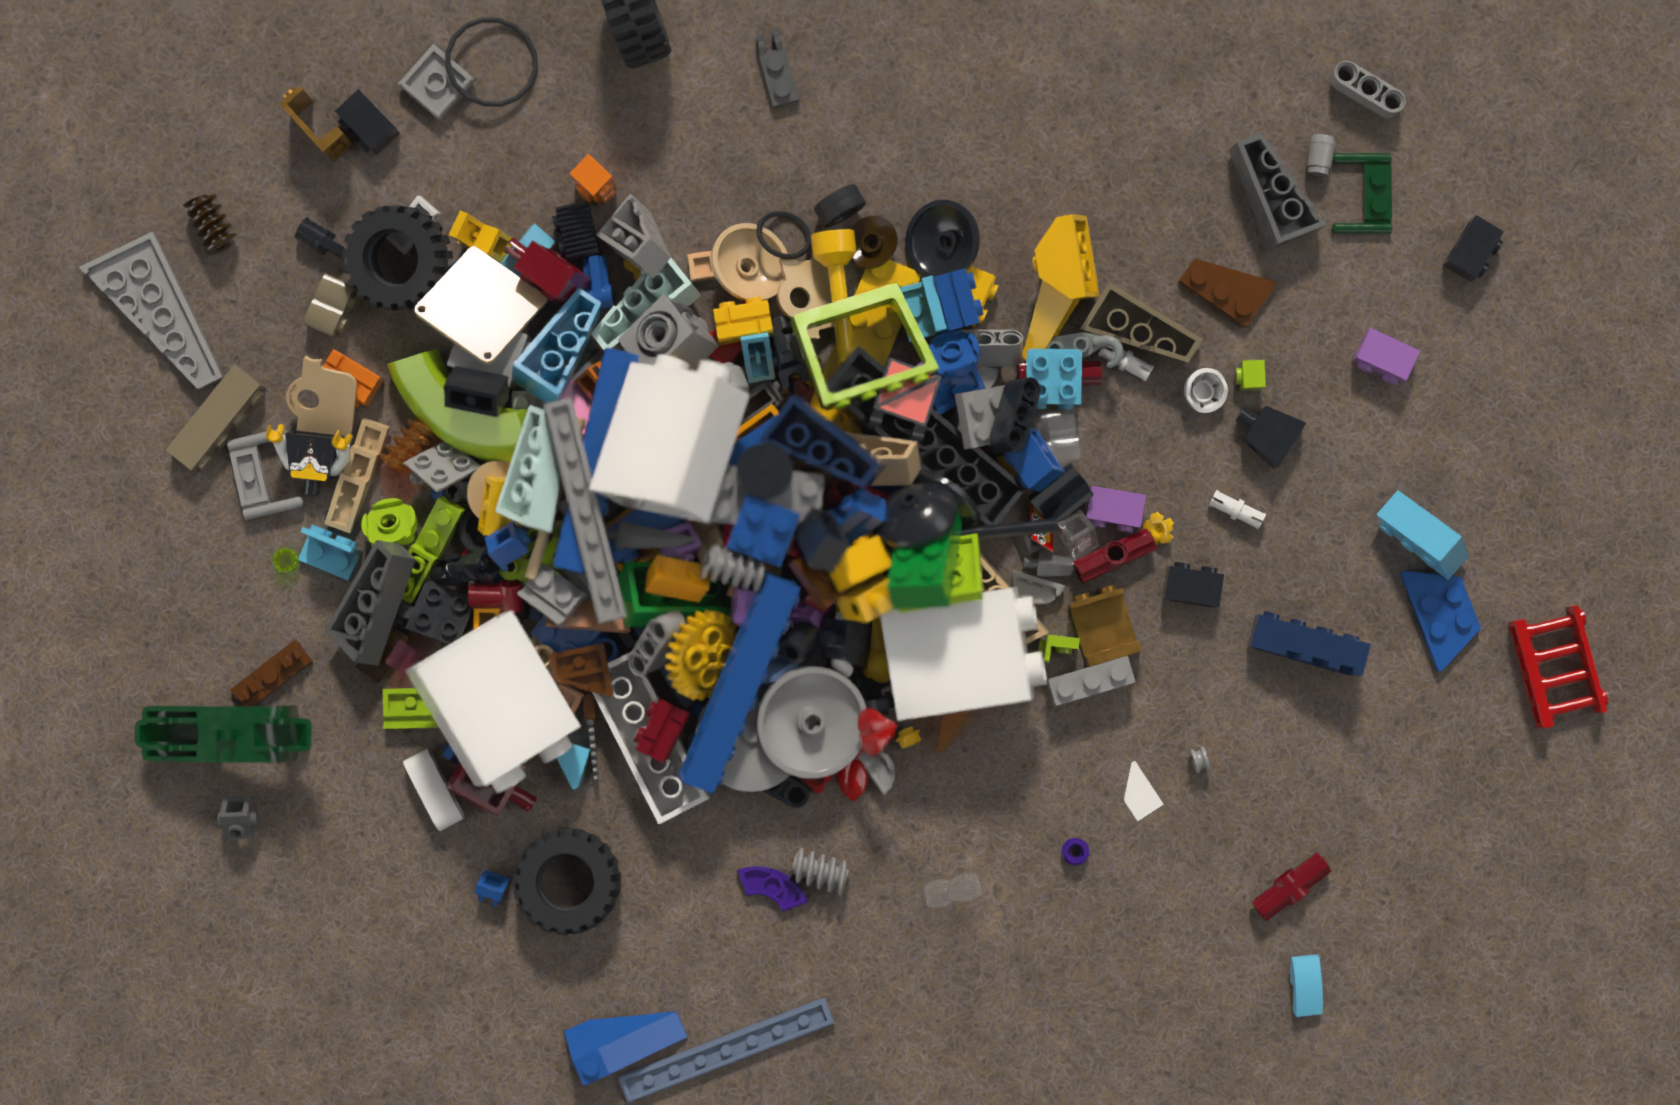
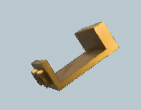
(333, 143)
(1103, 626)

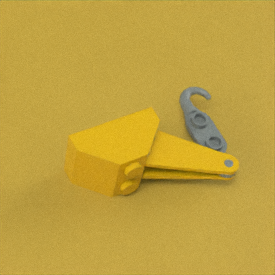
(1067, 275)

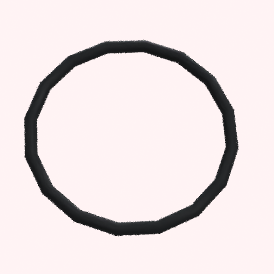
(474, 99)

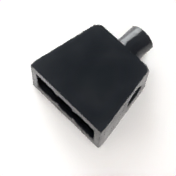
(1270, 433)

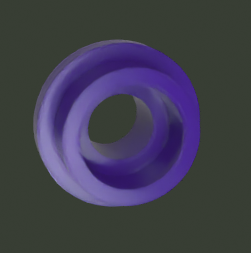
(1084, 851)

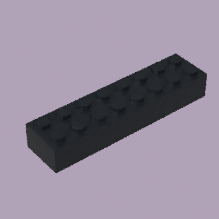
(942, 445)

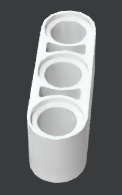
(431, 788)

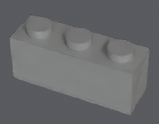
(1090, 681)

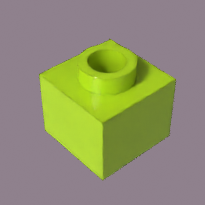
(1251, 375)

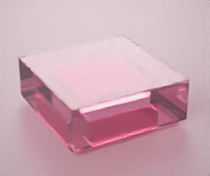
(403, 657)

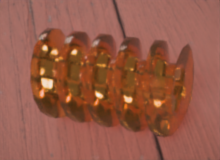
(407, 445)

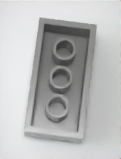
(802, 494)

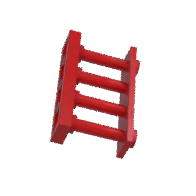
(1531, 659)

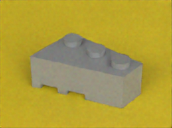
(635, 237)

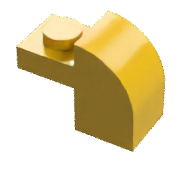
(472, 232)

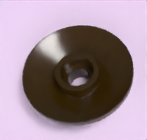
(872, 230)

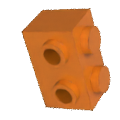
(593, 181)

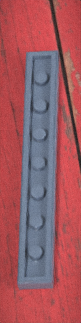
(726, 1050)

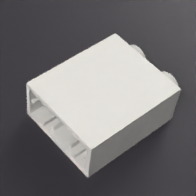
(670, 438)
(963, 655)
(495, 702)

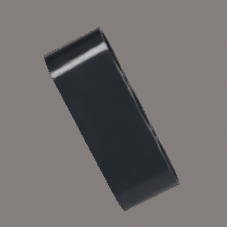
(1014, 415)

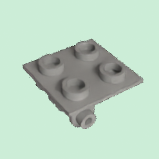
(440, 466)

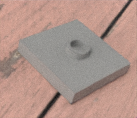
(431, 85)

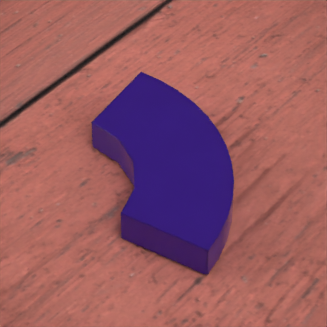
(772, 884)

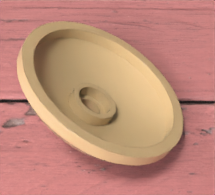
(740, 247)

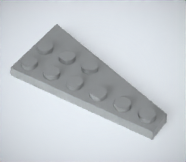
(149, 294)

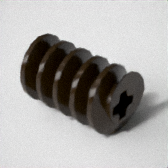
(209, 223)

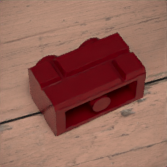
(661, 730)

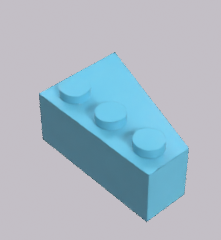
(1423, 534)

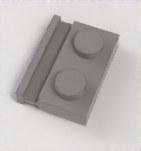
(552, 595)

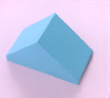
(757, 357)
(574, 764)

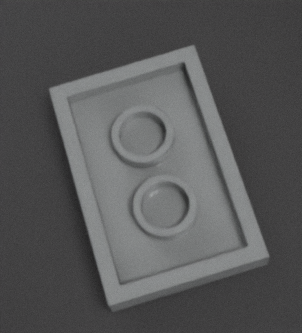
(977, 415)

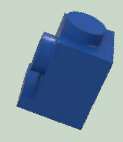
(507, 544)

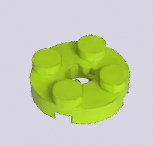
(385, 510)

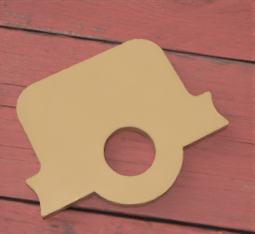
(813, 280)
(336, 399)

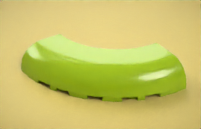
(485, 437)

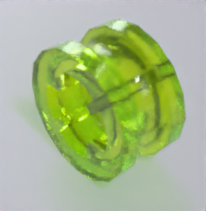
(278, 562)

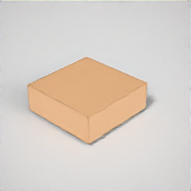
(700, 266)

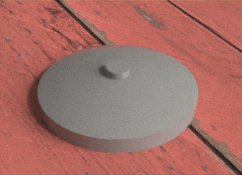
(810, 722)
(750, 766)

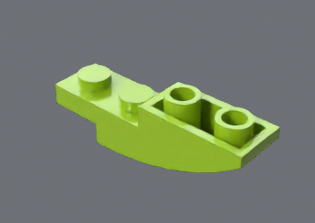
(431, 544)

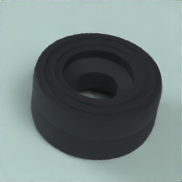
(839, 205)

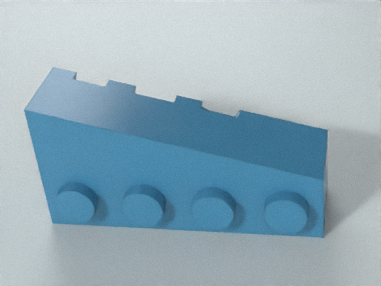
(555, 353)

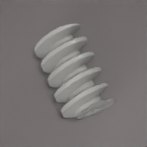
(733, 565)
(819, 871)

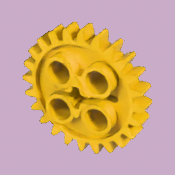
(700, 653)

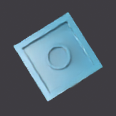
(925, 307)

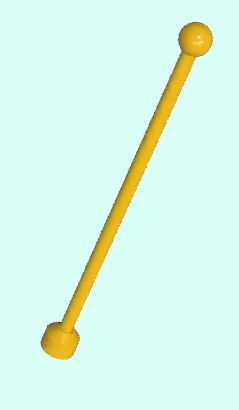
(834, 251)

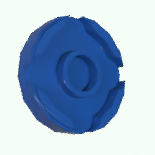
(955, 353)

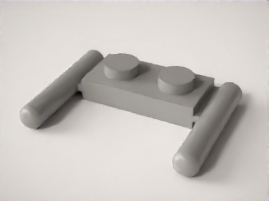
(251, 478)

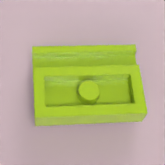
(406, 710)

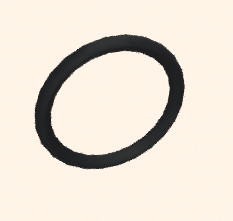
(778, 254)

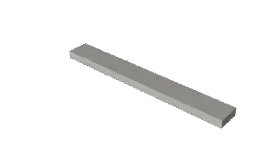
(584, 510)

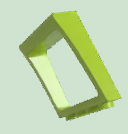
(848, 307)

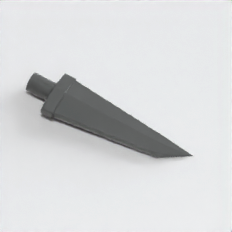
(637, 536)
(1053, 565)

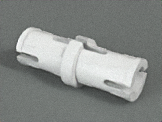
(1128, 362)
(1237, 509)

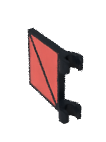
(909, 403)

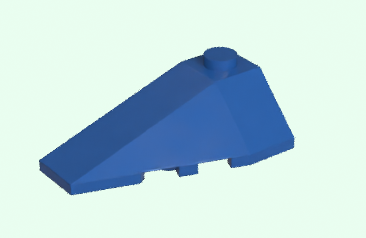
(613, 1043)

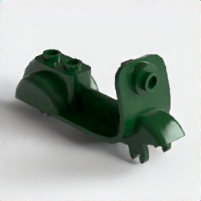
(222, 734)

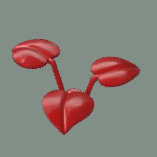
(874, 735)

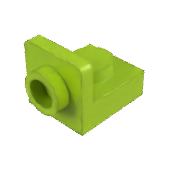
(1062, 645)

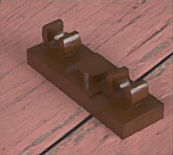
(271, 675)

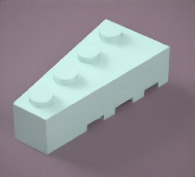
(640, 298)
(533, 475)

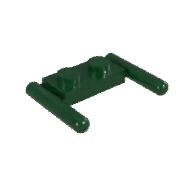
(1376, 193)

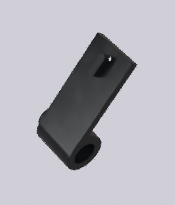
(798, 642)

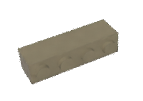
(215, 419)

